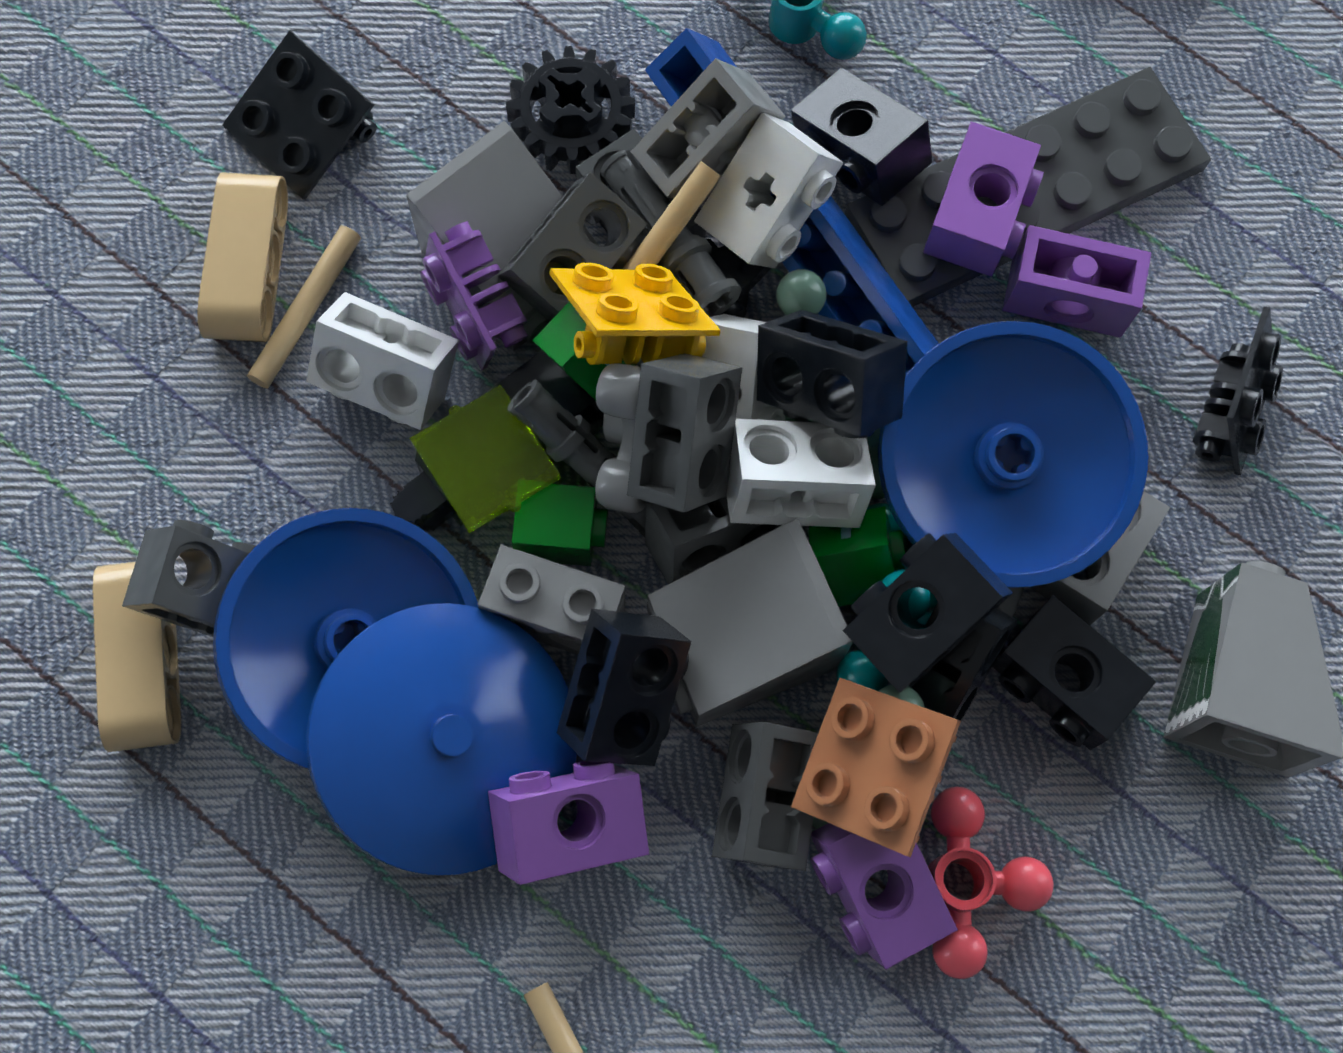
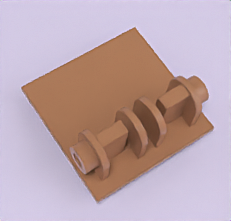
(876, 766)

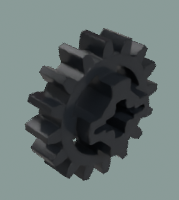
(571, 107)

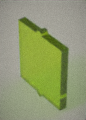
(484, 459)

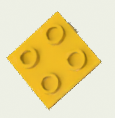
(633, 314)

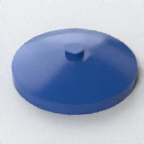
(1017, 449)
(306, 599)
(425, 724)

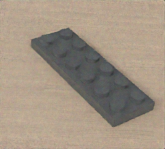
(1094, 162)

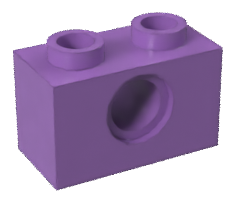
(989, 167)
(1076, 281)
(605, 831)
(899, 919)

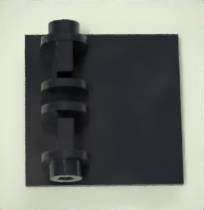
(300, 115)
(1239, 390)

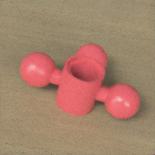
(1022, 882)

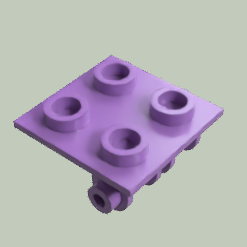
(444, 282)

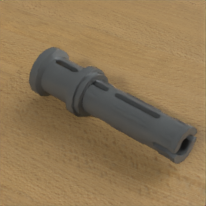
(689, 254)

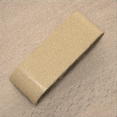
(243, 257)
(133, 668)

